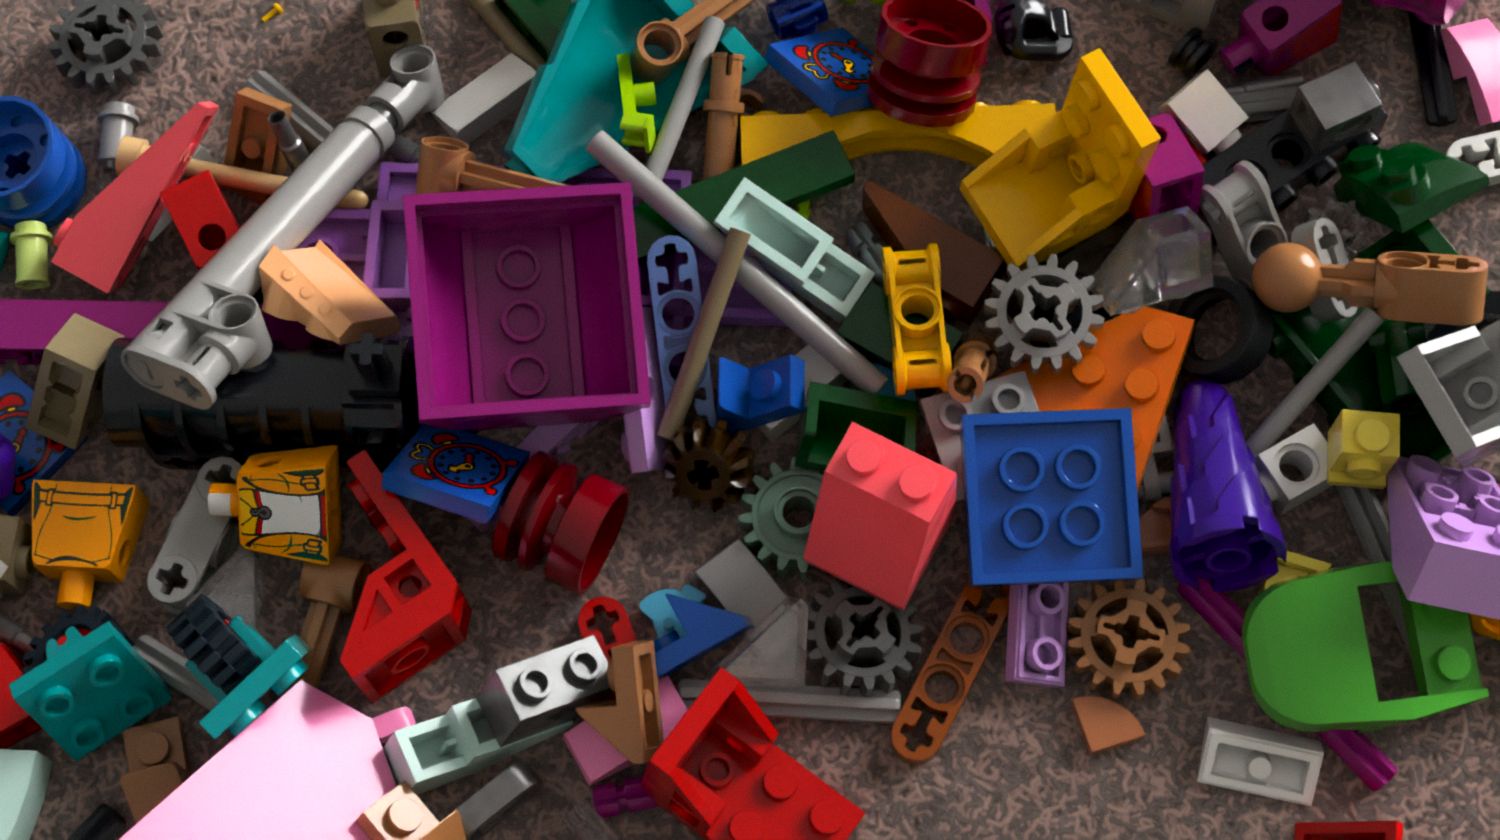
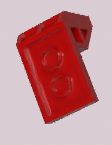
(395, 624)
(734, 783)

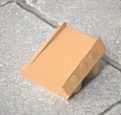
(322, 295)

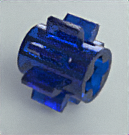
(796, 17)

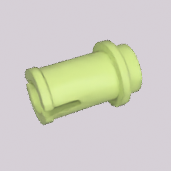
(31, 254)

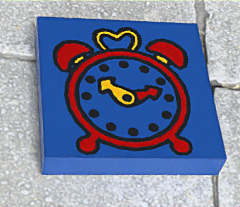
(826, 68)
(35, 454)
(455, 471)

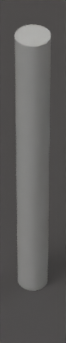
(684, 98)
(1314, 381)

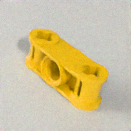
(919, 351)

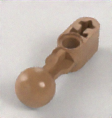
(1396, 286)

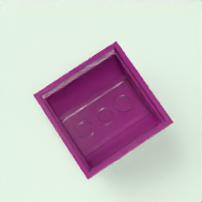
(525, 306)

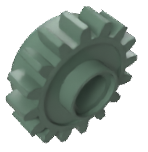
(767, 512)

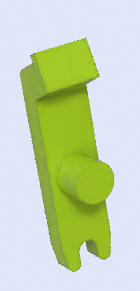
(638, 126)

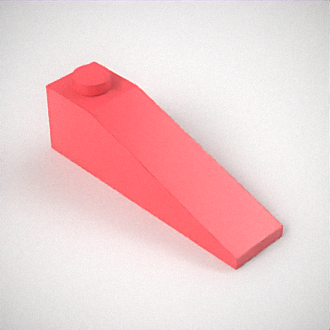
(117, 223)

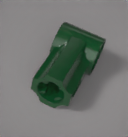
(1395, 387)

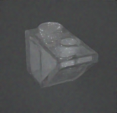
(1156, 262)

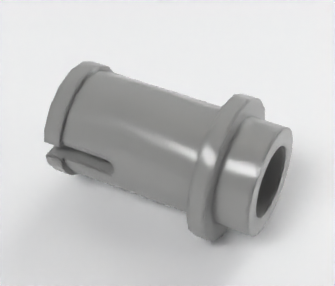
(116, 121)

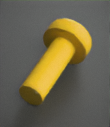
(271, 13)

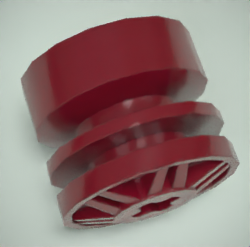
(928, 61)
(551, 518)

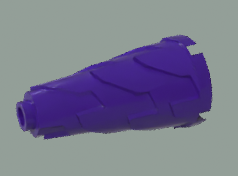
(1218, 503)

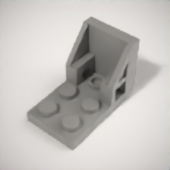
(1461, 388)

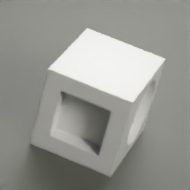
(1206, 113)
(1303, 450)

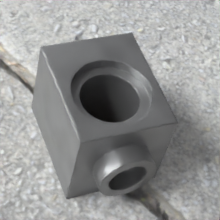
(1336, 107)

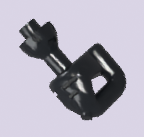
(1033, 20)

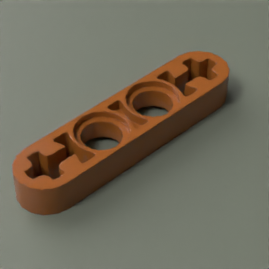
(949, 662)

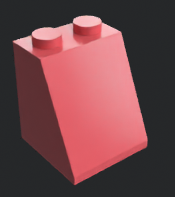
(880, 515)

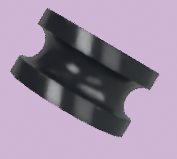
(1192, 52)

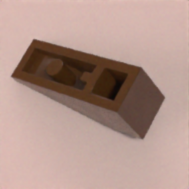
(965, 263)

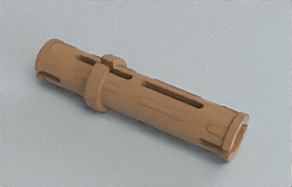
(723, 113)
(972, 367)

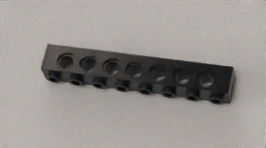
(1273, 140)

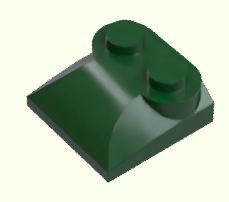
(1405, 183)

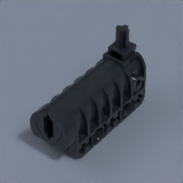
(288, 402)

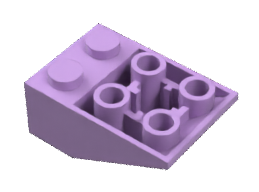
(1445, 535)

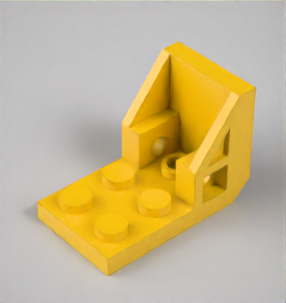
(1065, 171)

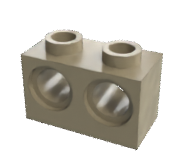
(71, 382)

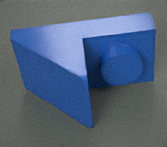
(759, 393)
(705, 631)

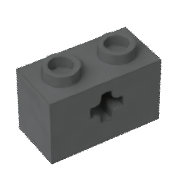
(544, 690)

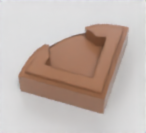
(1156, 528)
(1105, 724)

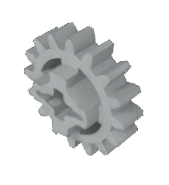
(1031, 294)

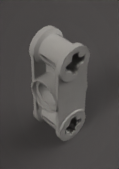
(1241, 211)
(195, 541)

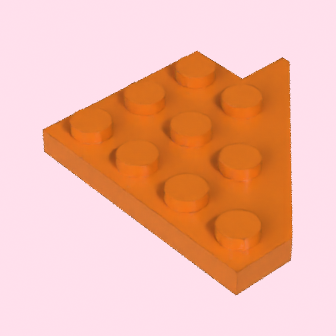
(1128, 368)

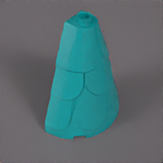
(581, 90)

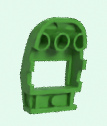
(1314, 659)

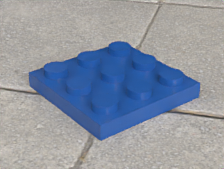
(1050, 497)

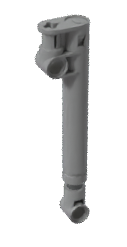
(214, 320)

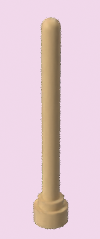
(131, 148)

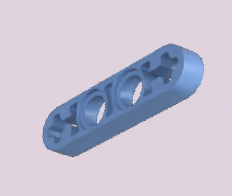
(671, 340)

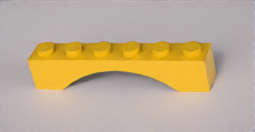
(875, 132)

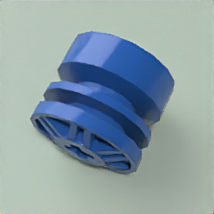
(38, 166)

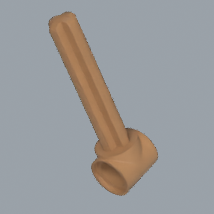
(677, 37)
(450, 167)
(330, 592)

